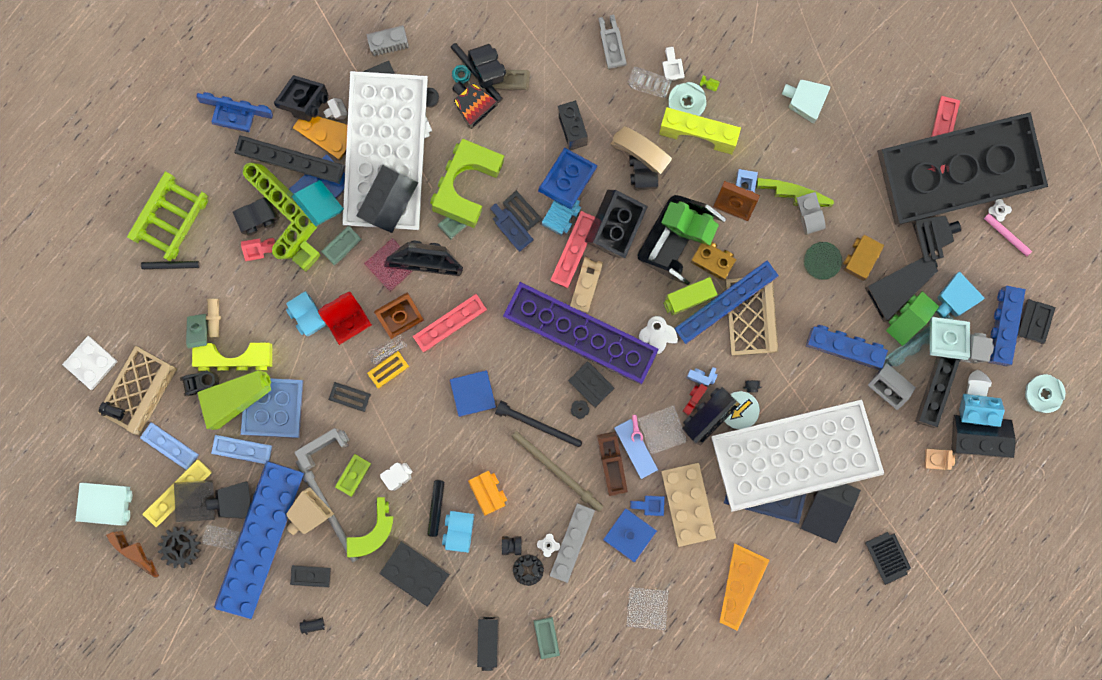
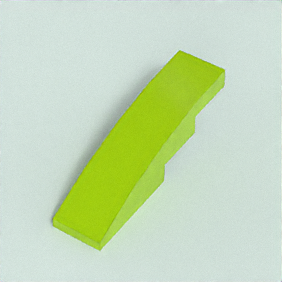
(791, 190)

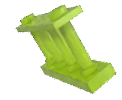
(157, 201)

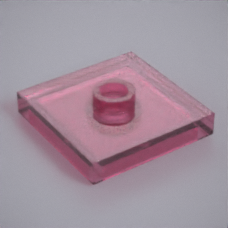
(388, 276)

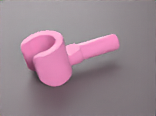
(635, 428)

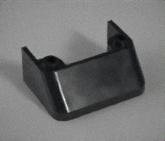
(664, 247)

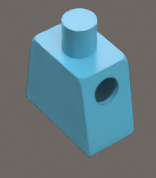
(958, 296)

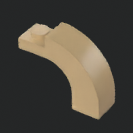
(641, 148)

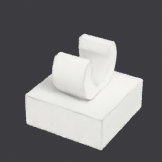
(337, 109)

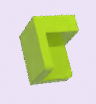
(306, 256)

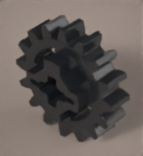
(177, 540)

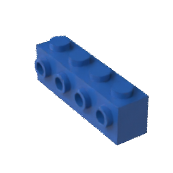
(1006, 325)
(846, 348)

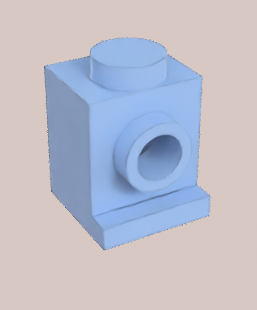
(747, 177)

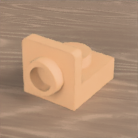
(939, 459)

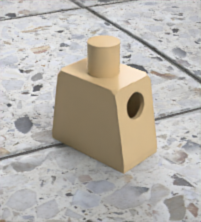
(307, 512)

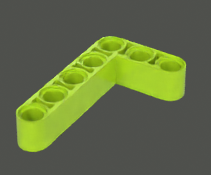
(284, 206)

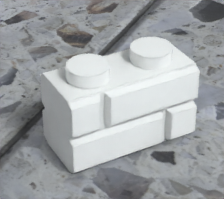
(396, 476)

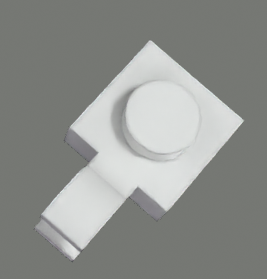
(672, 67)

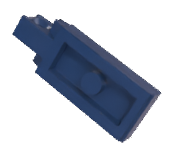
(511, 228)

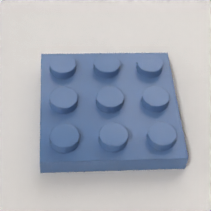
(276, 412)

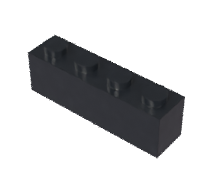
(937, 391)

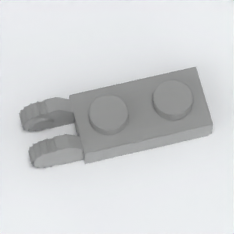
(612, 44)

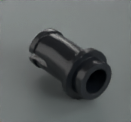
(111, 411)
(312, 625)

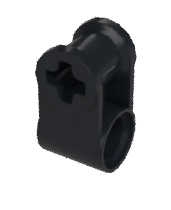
(196, 382)

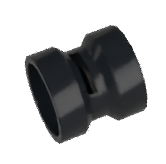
(511, 545)

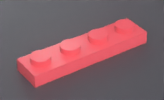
(945, 118)
(573, 251)
(449, 323)

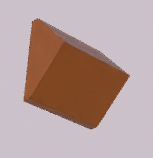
(399, 315)

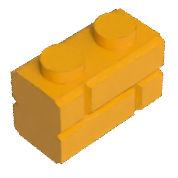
(487, 493)

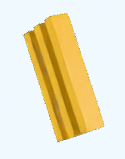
(393, 375)

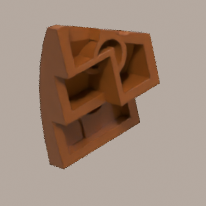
(133, 552)

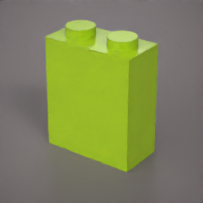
(690, 296)

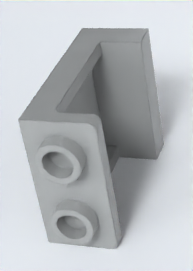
(304, 453)

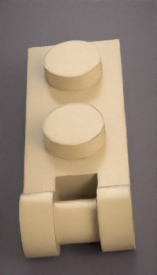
(586, 285)

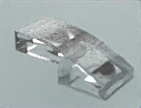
(220, 537)

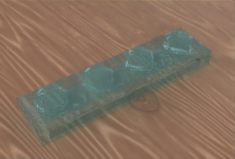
(911, 347)

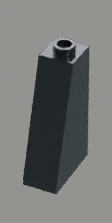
(897, 288)

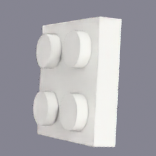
(90, 363)

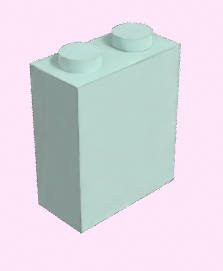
(103, 504)

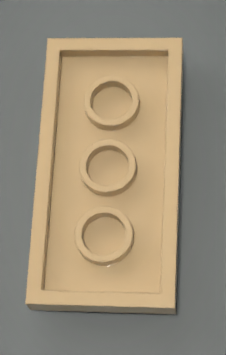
(688, 504)

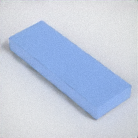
(169, 446)
(241, 449)
(636, 450)

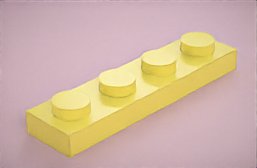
(165, 504)

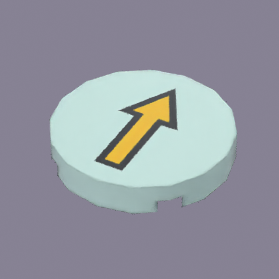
(746, 413)

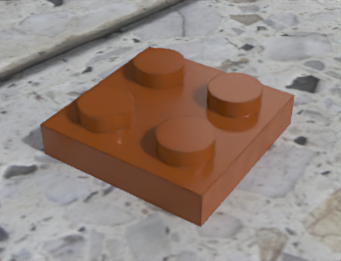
(736, 201)

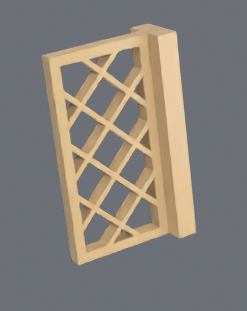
(769, 322)
(153, 393)

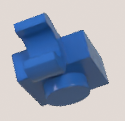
(652, 505)

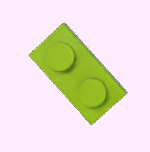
(353, 475)

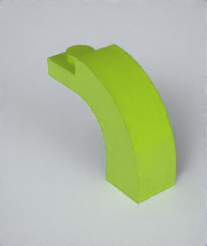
(367, 544)

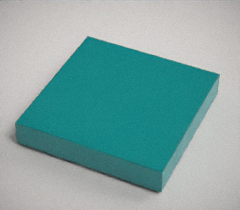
(317, 203)

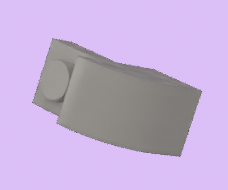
(811, 214)

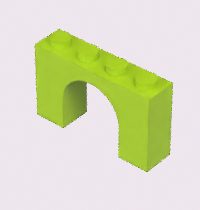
(467, 157)

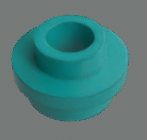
(461, 68)

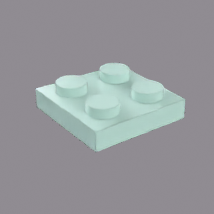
(949, 338)

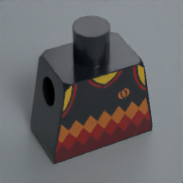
(473, 103)

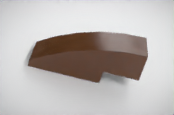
(612, 463)

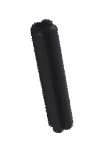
(435, 510)

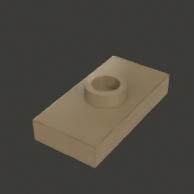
(514, 80)

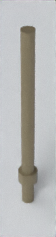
(586, 496)

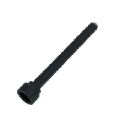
(504, 409)

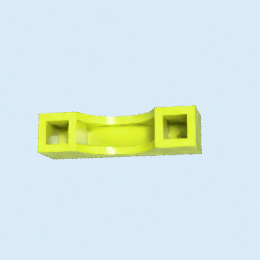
(257, 355)

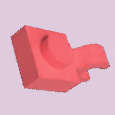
(255, 249)

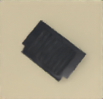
(888, 557)

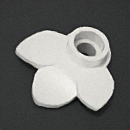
(658, 337)

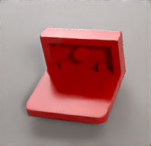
(344, 317)

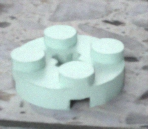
(687, 90)
(1039, 403)

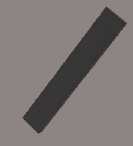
(289, 159)

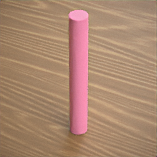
(1007, 234)

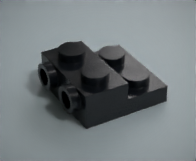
(302, 98)

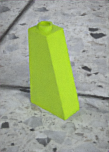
(232, 397)

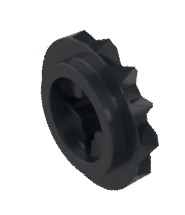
(537, 570)

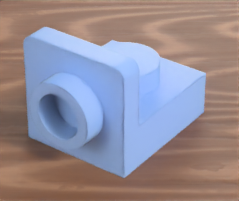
(698, 376)

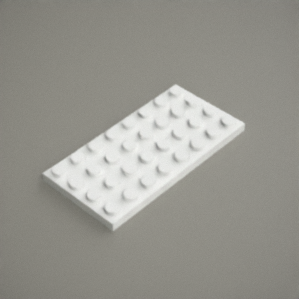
(383, 129)
(797, 455)

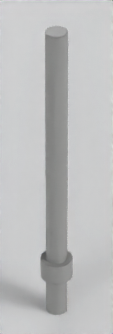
(308, 477)

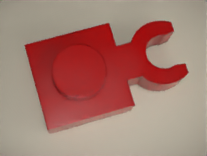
(696, 393)

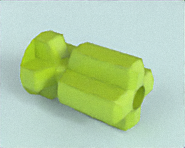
(711, 84)

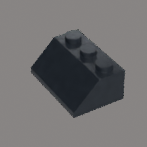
(387, 198)
(710, 415)
(983, 439)

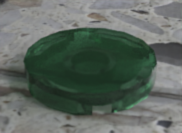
(822, 260)

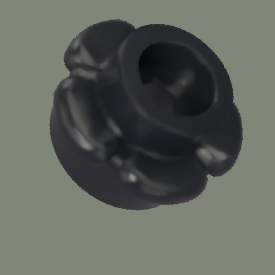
(752, 385)
(580, 404)

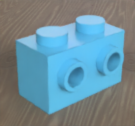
(981, 410)

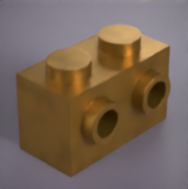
(863, 257)
(713, 260)

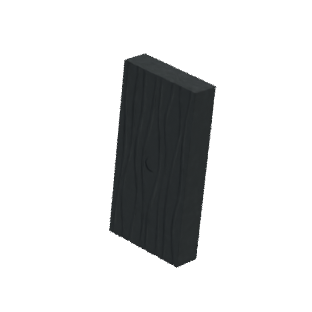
(979, 164)

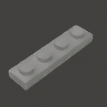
(572, 543)

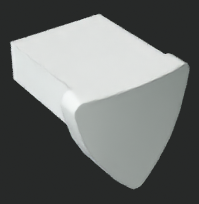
(978, 383)

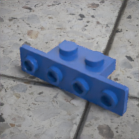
(232, 113)

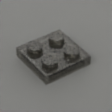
(191, 501)

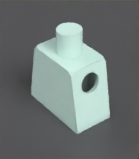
(806, 98)

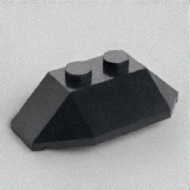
(424, 258)

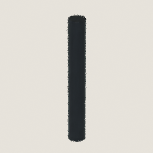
(170, 265)

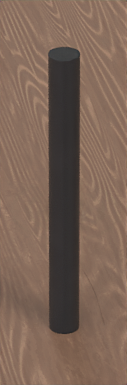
(464, 58)

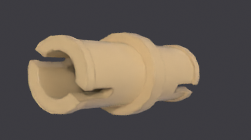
(213, 318)

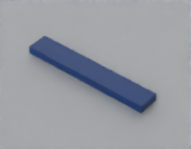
(726, 302)

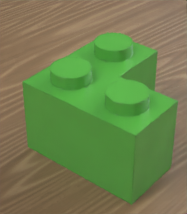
(689, 223)
(913, 318)

